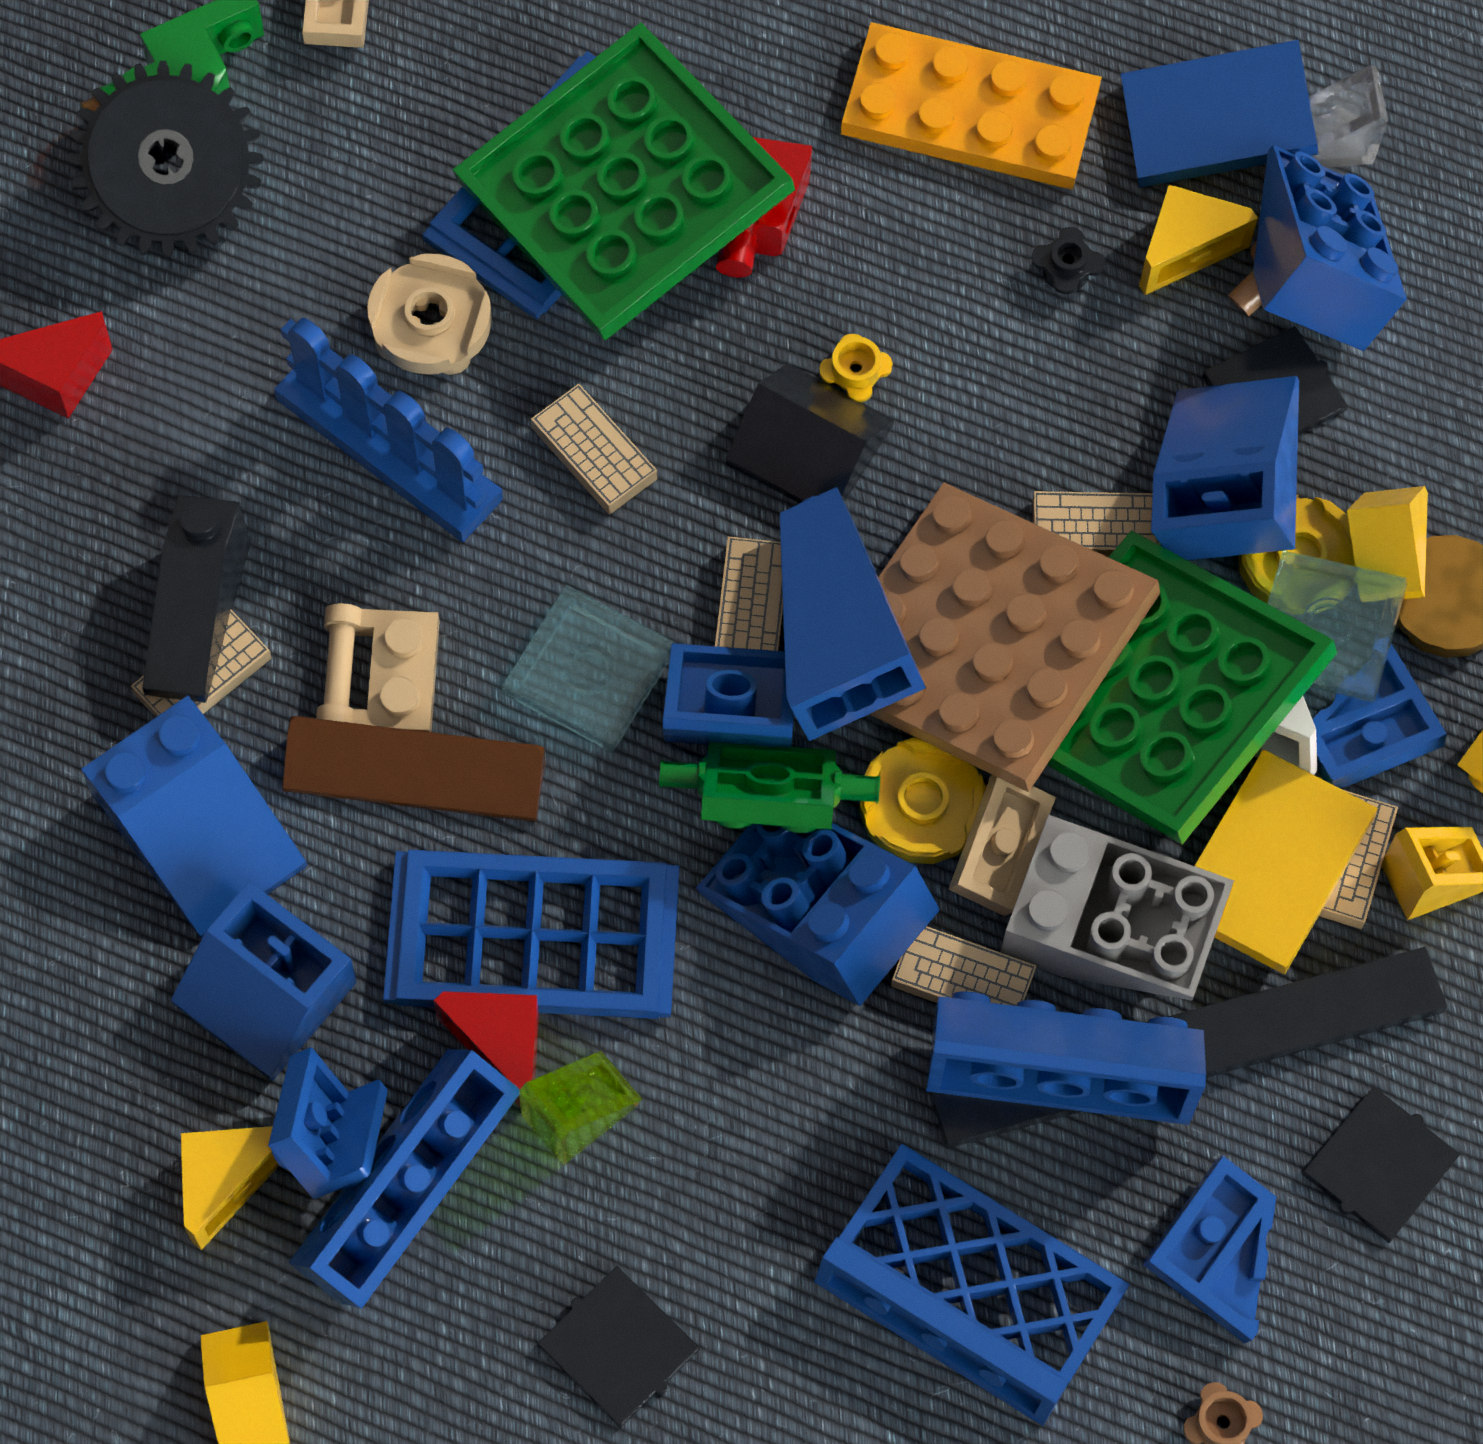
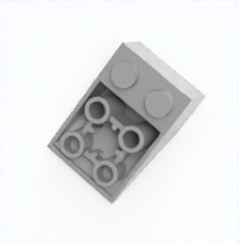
(1115, 913)

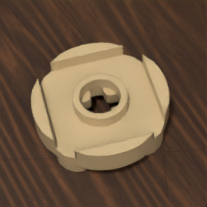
(436, 347)

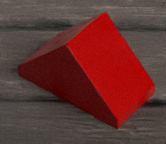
(55, 361)
(496, 1028)

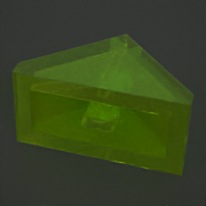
(576, 1104)

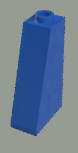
(838, 624)

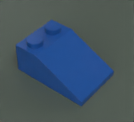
(192, 814)

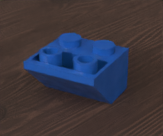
(263, 981)

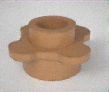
(1216, 1403)

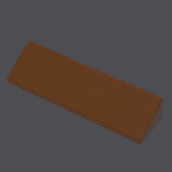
(413, 768)

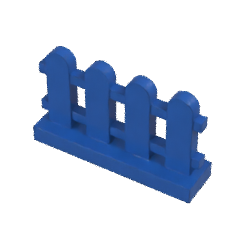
(385, 432)

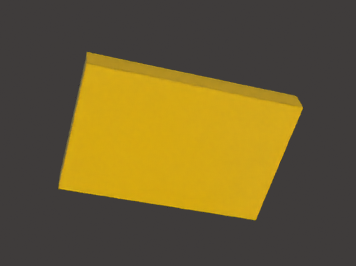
(1286, 852)

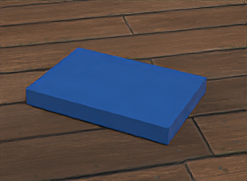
(1218, 113)

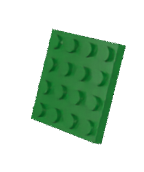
(623, 180)
(1188, 694)

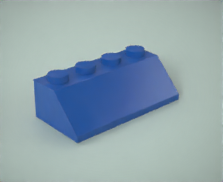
(1066, 1058)

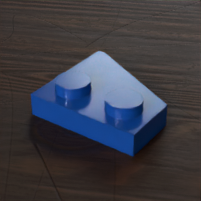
(1370, 737)
(1218, 1247)

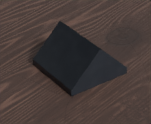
(806, 436)

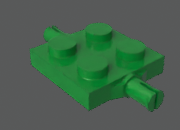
(769, 785)

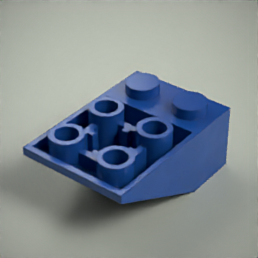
(1324, 251)
(1228, 470)
(823, 902)

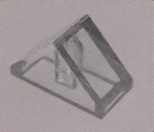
(1349, 119)

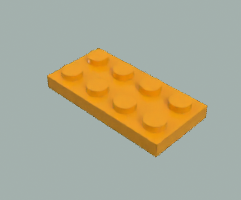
(971, 105)

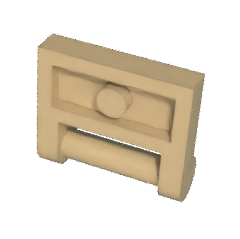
(399, 671)

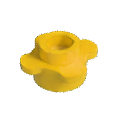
(856, 350)

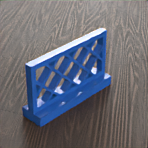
(941, 1328)

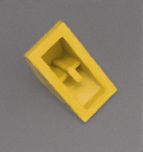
(1193, 235)
(1391, 533)
(1433, 867)
(220, 1175)
(243, 1386)

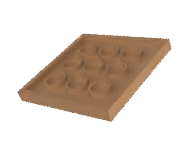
(1004, 632)

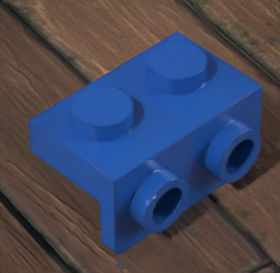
(323, 1129)

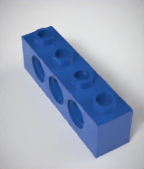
(408, 1178)

